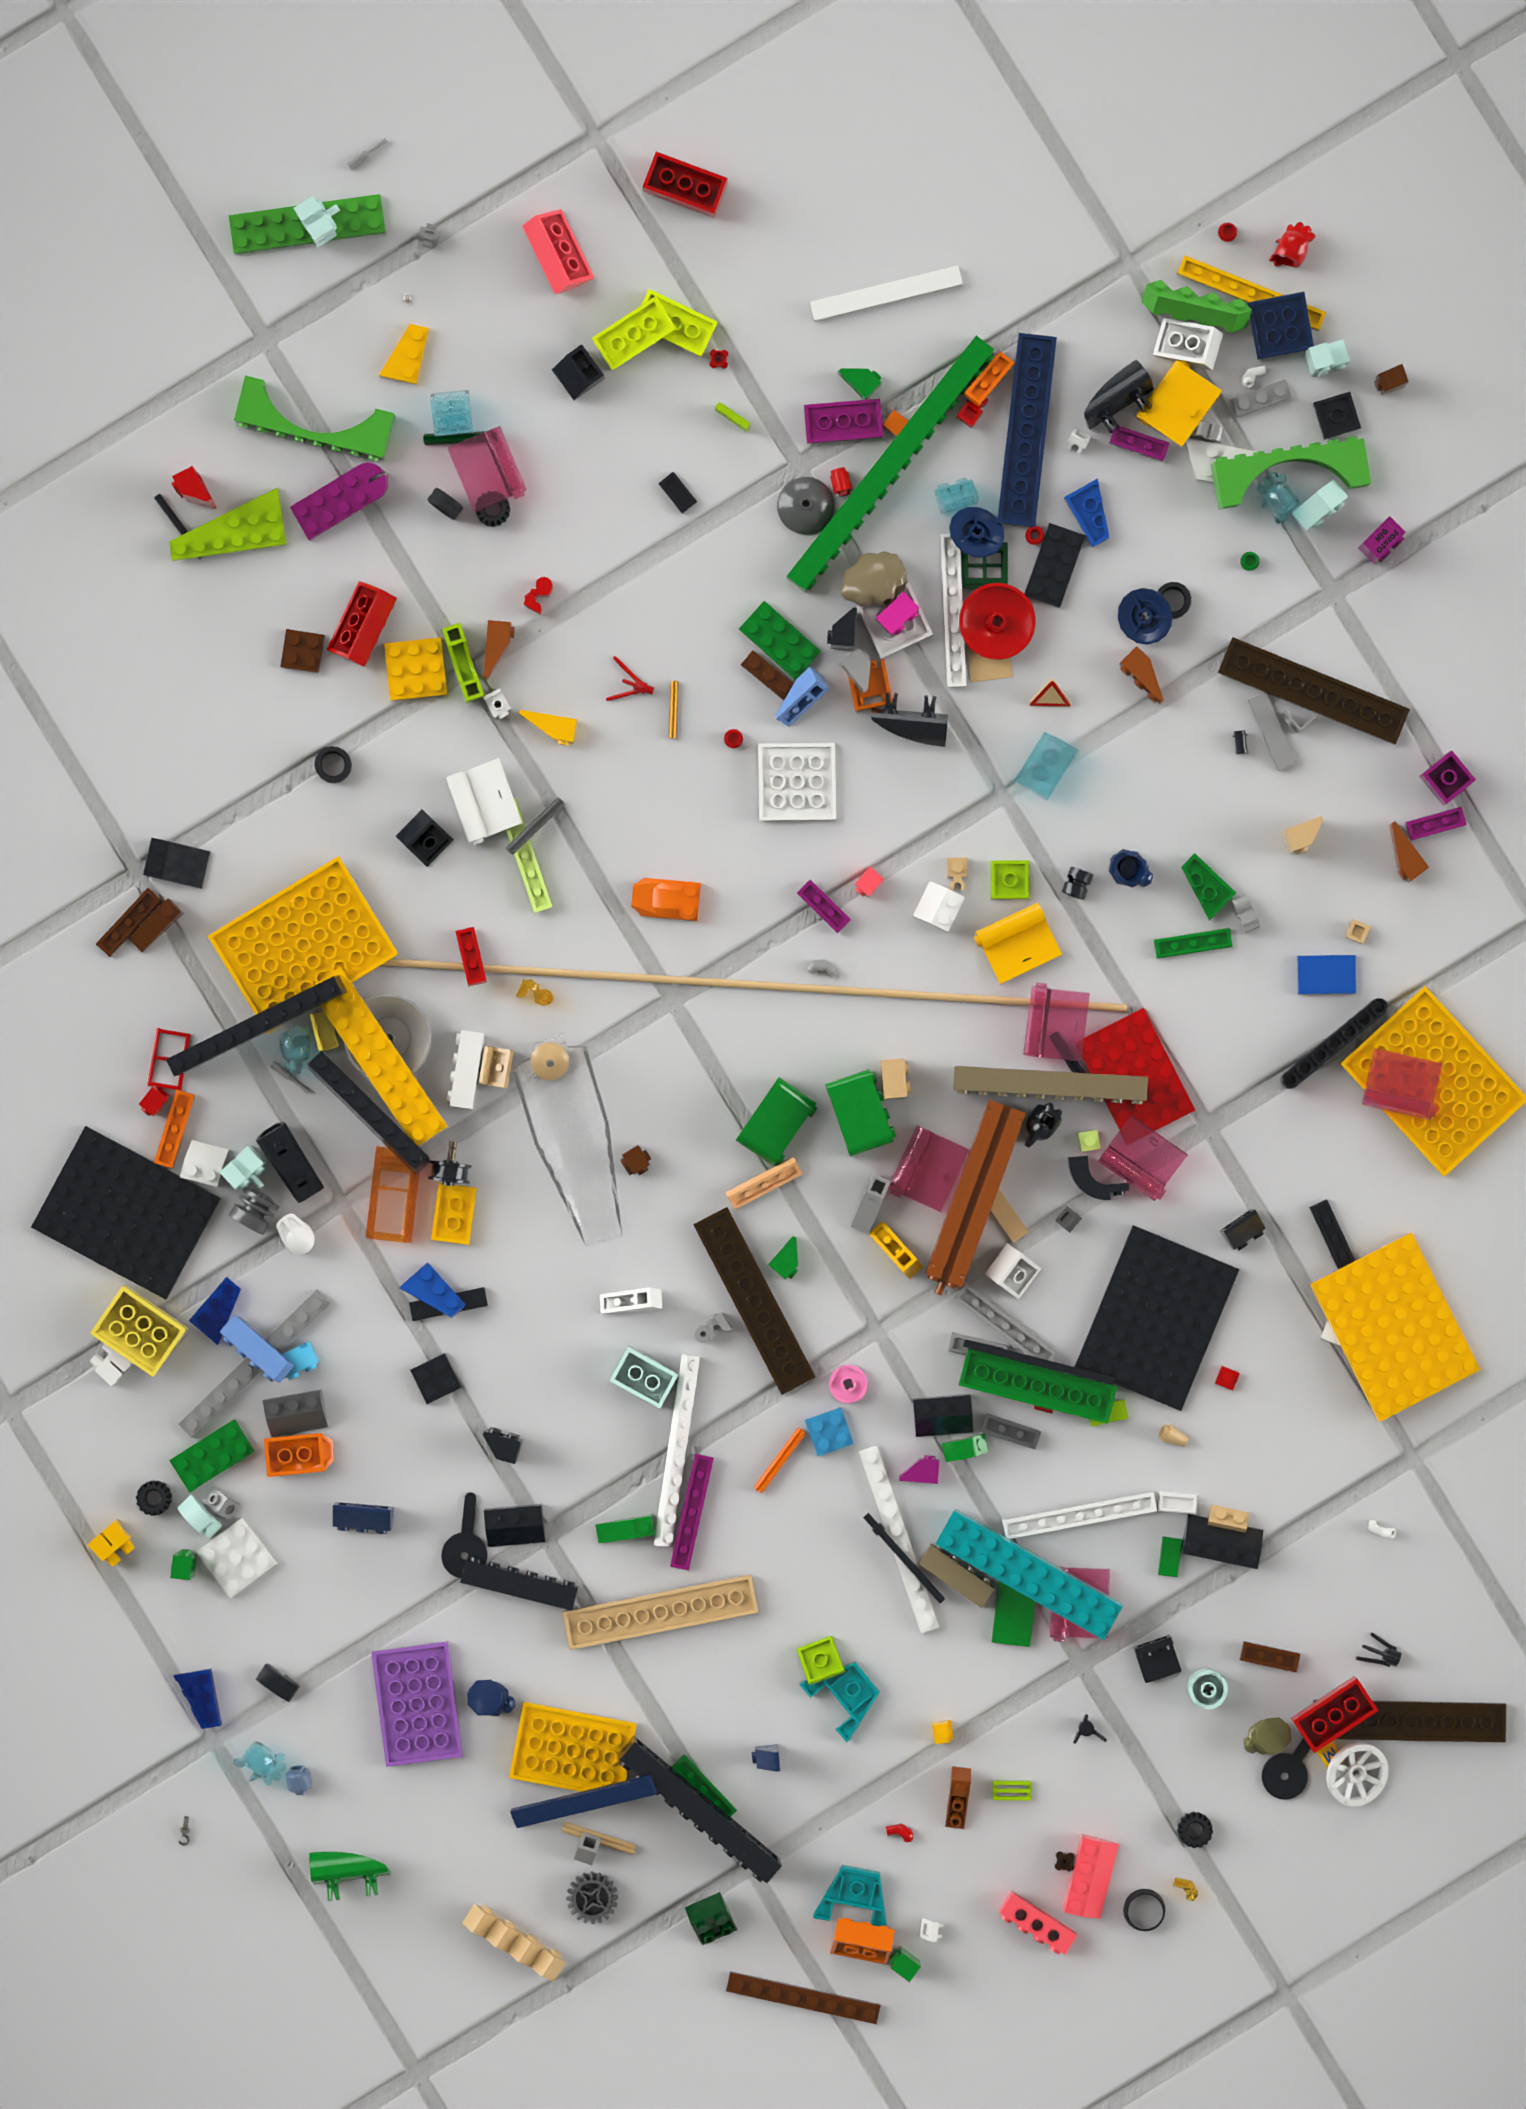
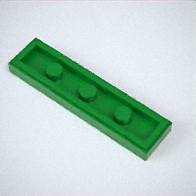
(1193, 943)
(690, 1772)

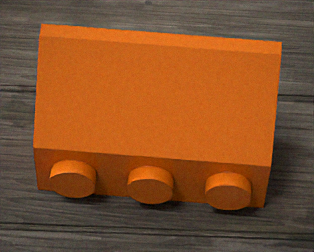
(862, 1941)

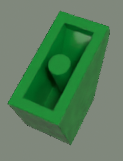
(861, 380)
(786, 1260)

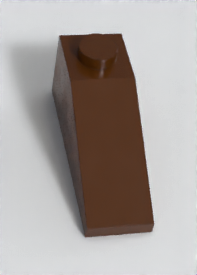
(156, 924)

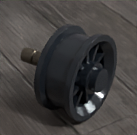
(449, 1170)

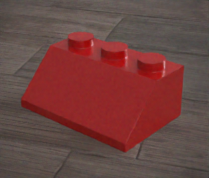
(191, 487)

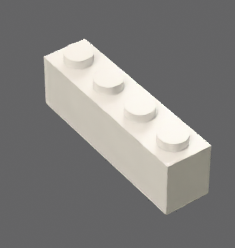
(466, 1070)

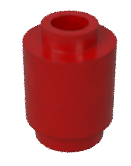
(841, 481)

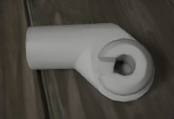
(821, 965)

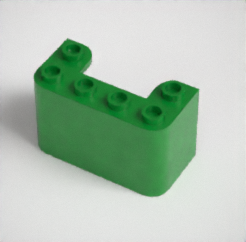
(860, 1112)

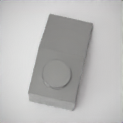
(857, 668)

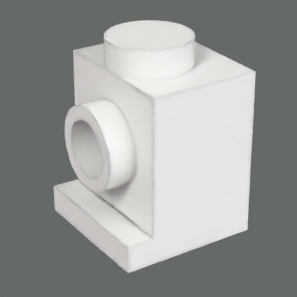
(493, 697)

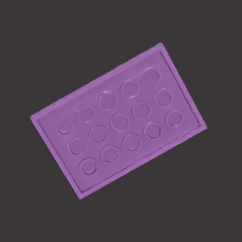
(417, 1704)

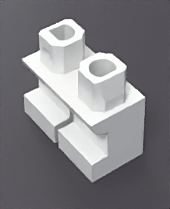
(108, 1367)

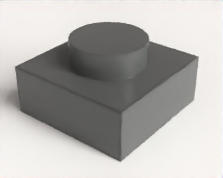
(1068, 1219)

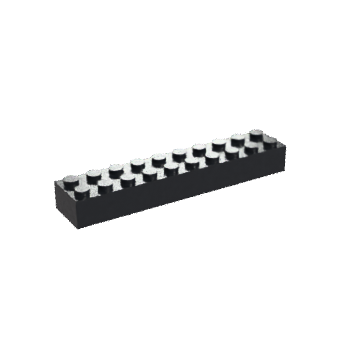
(701, 1810)

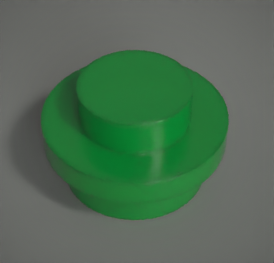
(1249, 561)

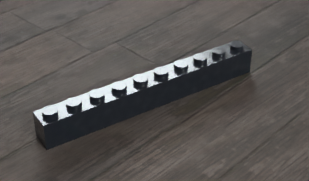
(256, 1025)

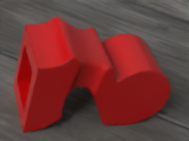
(543, 589)

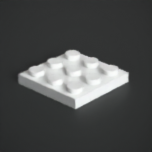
(883, 642)
(236, 1557)

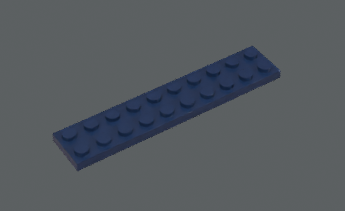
(1026, 430)

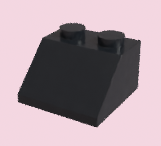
(843, 632)
(424, 838)
(1243, 1229)

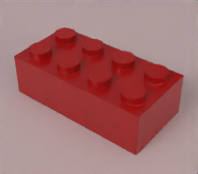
(685, 184)
(1334, 1714)

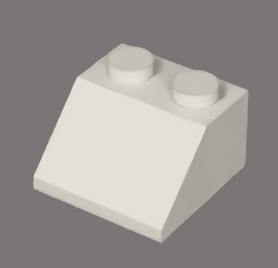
(939, 906)
(204, 1163)
(1013, 1271)

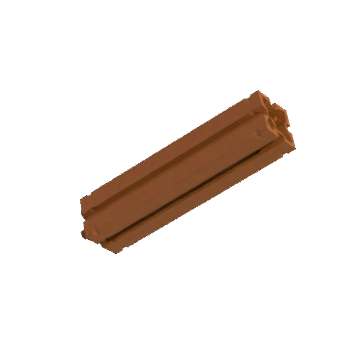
(974, 1195)

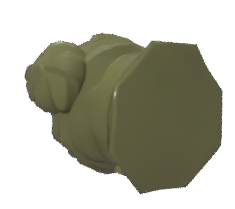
(1268, 1736)

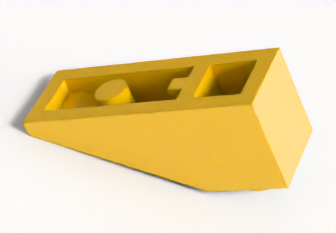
(557, 727)
(896, 1250)

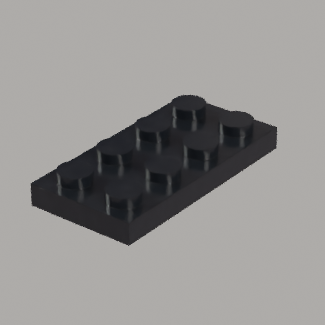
(1054, 565)

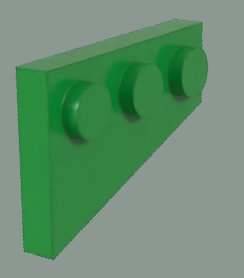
(1207, 886)

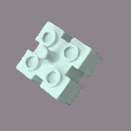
(317, 220)
(245, 1169)

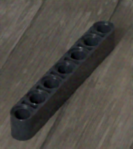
(1342, 1039)

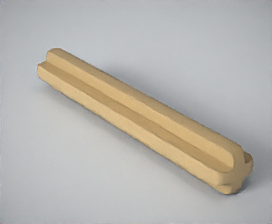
(606, 1840)

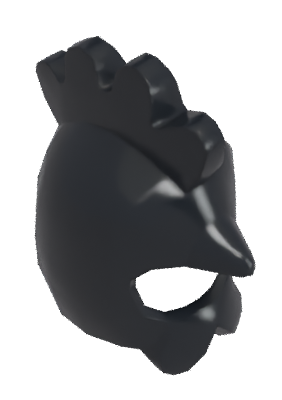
(1041, 1125)

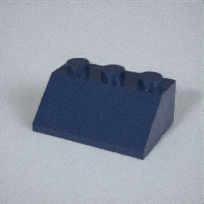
(362, 1517)

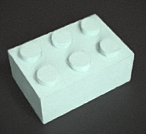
(644, 1377)

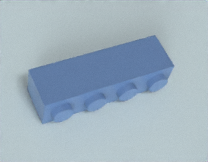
(256, 1348)

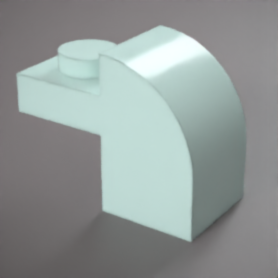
(199, 1517)

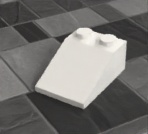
(1188, 343)

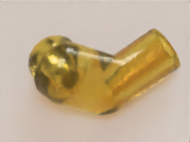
(1188, 1886)

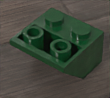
(710, 1918)

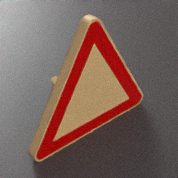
(1050, 696)

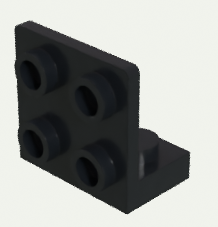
(1157, 1658)

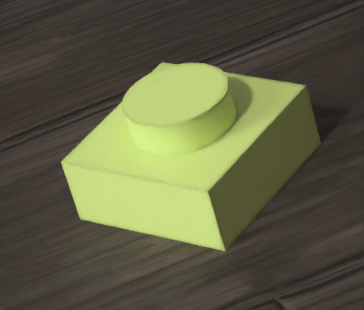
(1089, 1140)

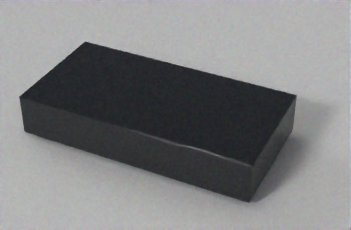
(677, 492)

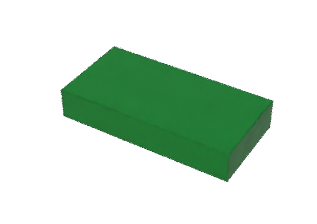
(1169, 1556)

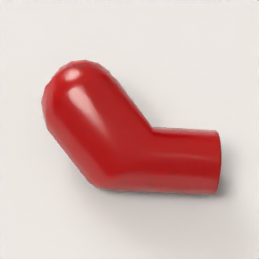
(902, 1830)

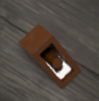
(1391, 380)

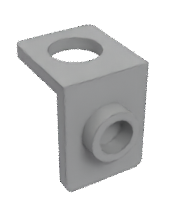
(1291, 723)
(219, 1502)

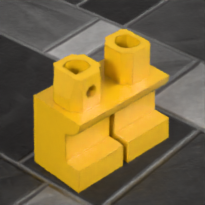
(111, 1540)

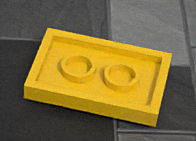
(454, 1214)

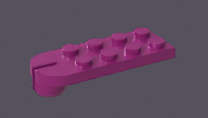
(340, 499)

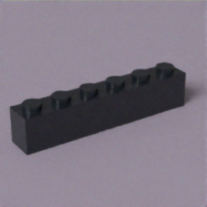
(519, 1584)

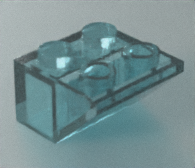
(451, 413)

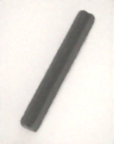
(534, 826)

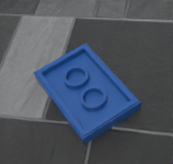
(1326, 974)

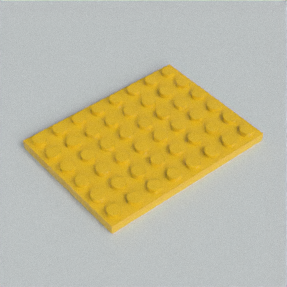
(303, 938)
(1471, 1089)
(1395, 1327)

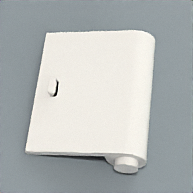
(483, 801)

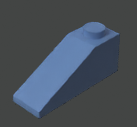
(802, 696)

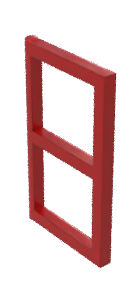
(154, 1057)

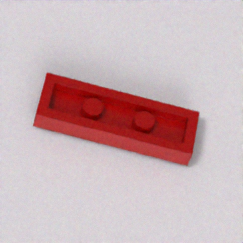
(471, 956)

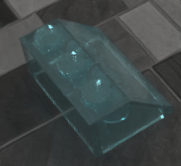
(1046, 765)

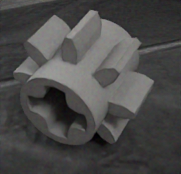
(428, 235)

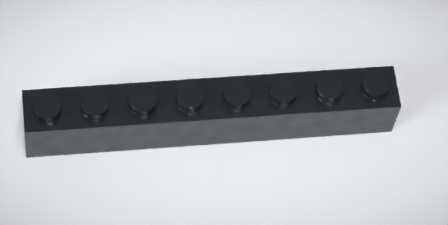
(368, 1113)

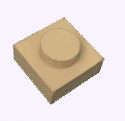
(1357, 931)

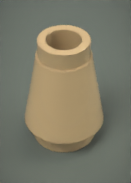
(1172, 1436)

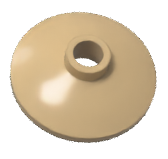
(547, 1052)

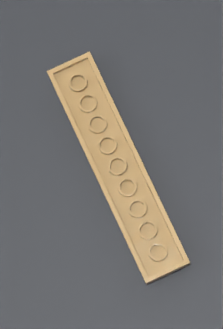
(660, 1612)

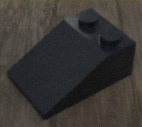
(176, 863)

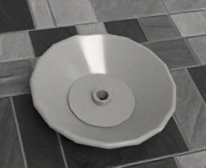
(405, 1024)

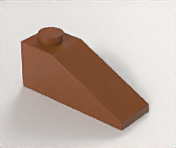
(497, 641)
(1407, 857)

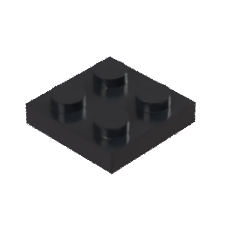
(1336, 415)
(435, 1378)

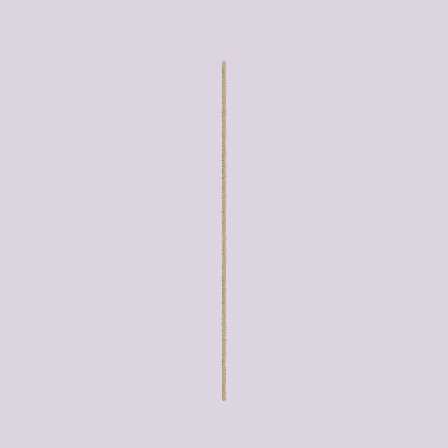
(739, 984)

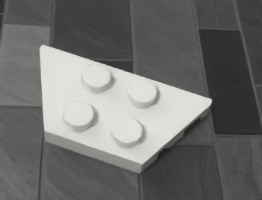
(1205, 453)

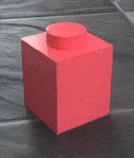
(868, 882)

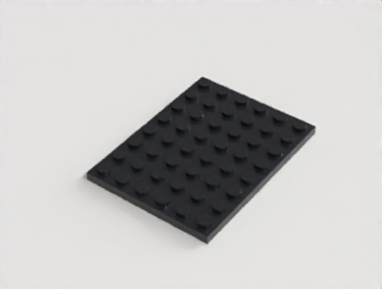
(126, 1212)
(1157, 1317)

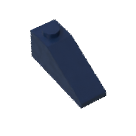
(767, 1757)

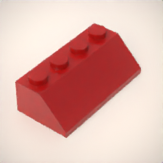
(361, 623)

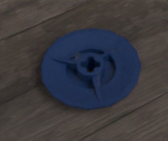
(982, 524)
(1133, 621)

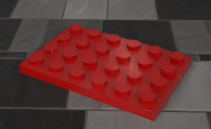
(1135, 1050)

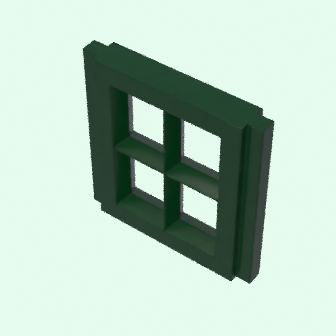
(974, 583)

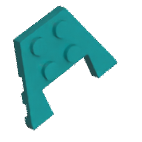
(854, 1693)
(854, 1888)

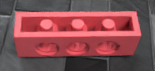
(1065, 1934)

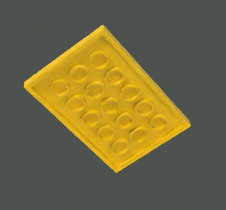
(569, 1748)

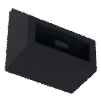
(578, 372)
(503, 1446)

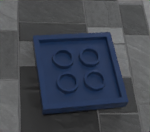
(1281, 325)

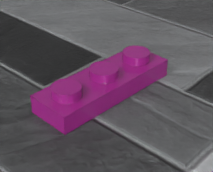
(1139, 443)
(1435, 823)
(824, 906)

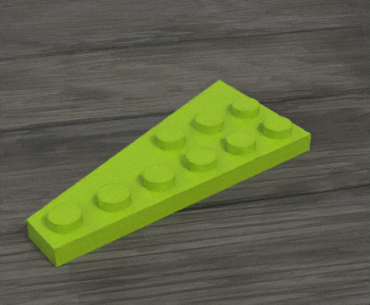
(245, 528)

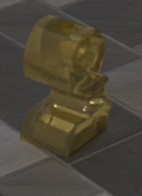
(542, 997)

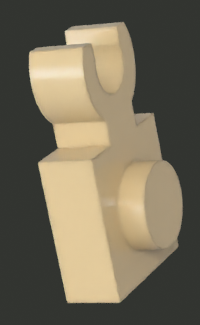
(957, 868)

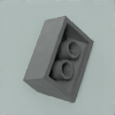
(295, 1413)

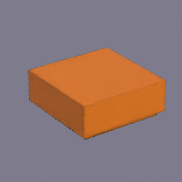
(895, 423)

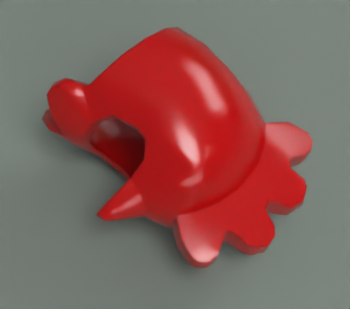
(1293, 246)

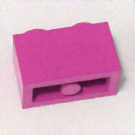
(898, 614)

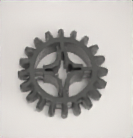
(599, 1903)

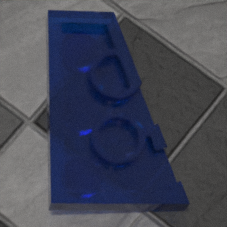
(216, 1310)
(201, 1694)

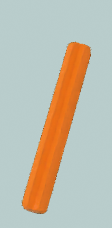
(779, 1460)

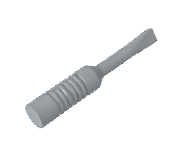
(364, 155)
(283, 1072)

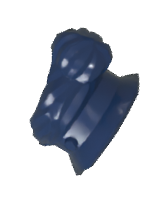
(1130, 869)
(489, 1698)

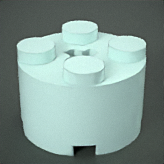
(1217, 1693)

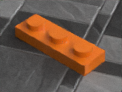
(989, 378)

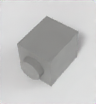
(587, 1848)

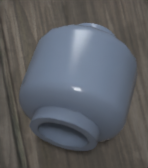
(298, 1780)

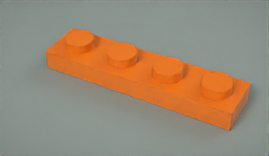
(174, 1128)

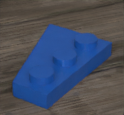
(1089, 512)
(433, 1290)

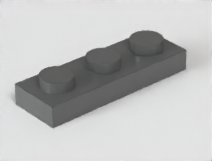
(1010, 1431)

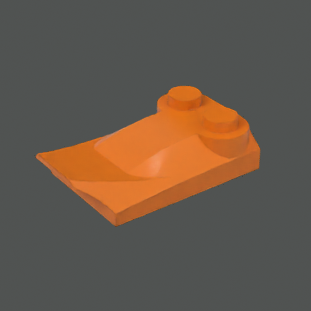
(666, 899)
(298, 1454)

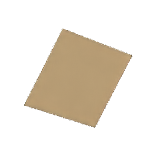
(986, 669)

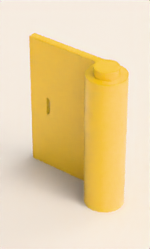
(1179, 403)
(1017, 939)

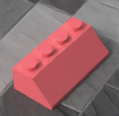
(557, 251)
(1090, 1877)

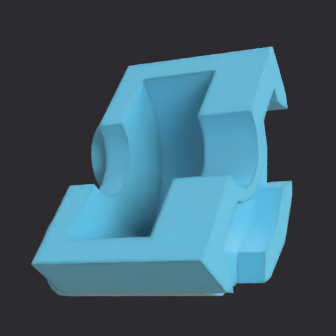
(303, 1358)

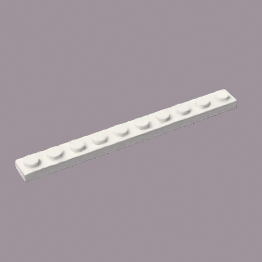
(676, 1450)
(896, 1530)

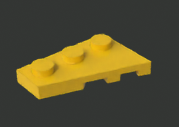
(407, 356)

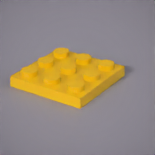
(415, 669)

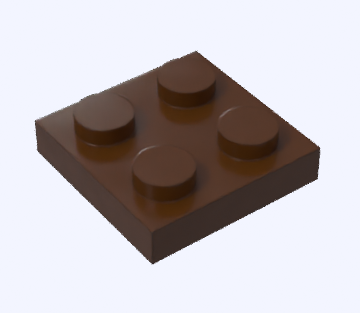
(302, 651)

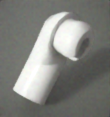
(1250, 375)
(1381, 1531)

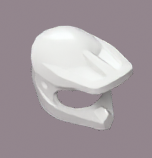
(295, 1234)

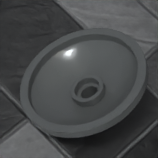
(805, 519)

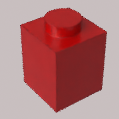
(154, 1100)

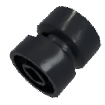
(1077, 883)

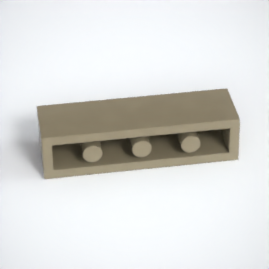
(956, 1575)

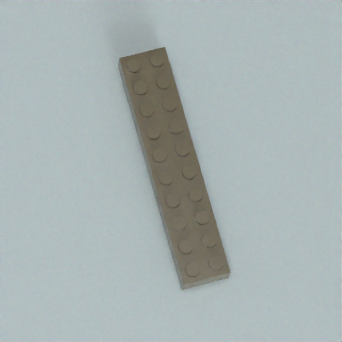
(1050, 1083)

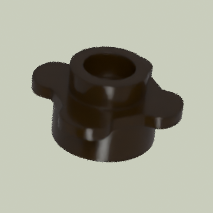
(1069, 1861)

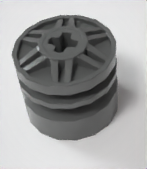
(254, 1210)

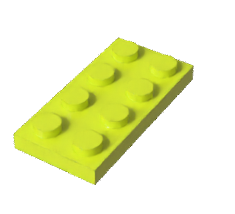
(692, 329)
(634, 333)

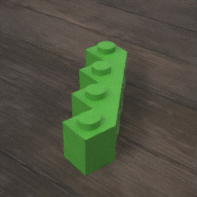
(1186, 305)

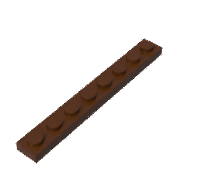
(803, 1997)

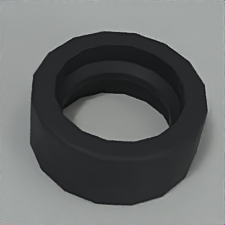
(1185, 592)
(335, 750)

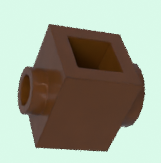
(636, 1161)

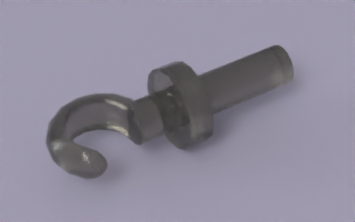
(184, 1830)

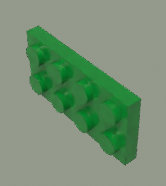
(779, 640)
(212, 1455)

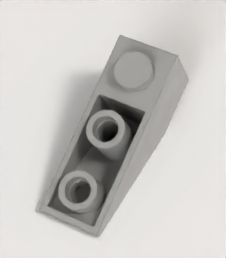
(870, 1203)

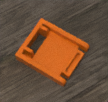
(877, 685)

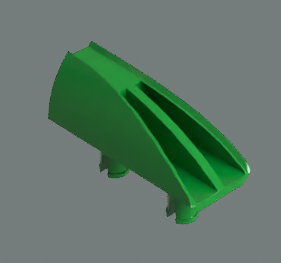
(341, 1866)

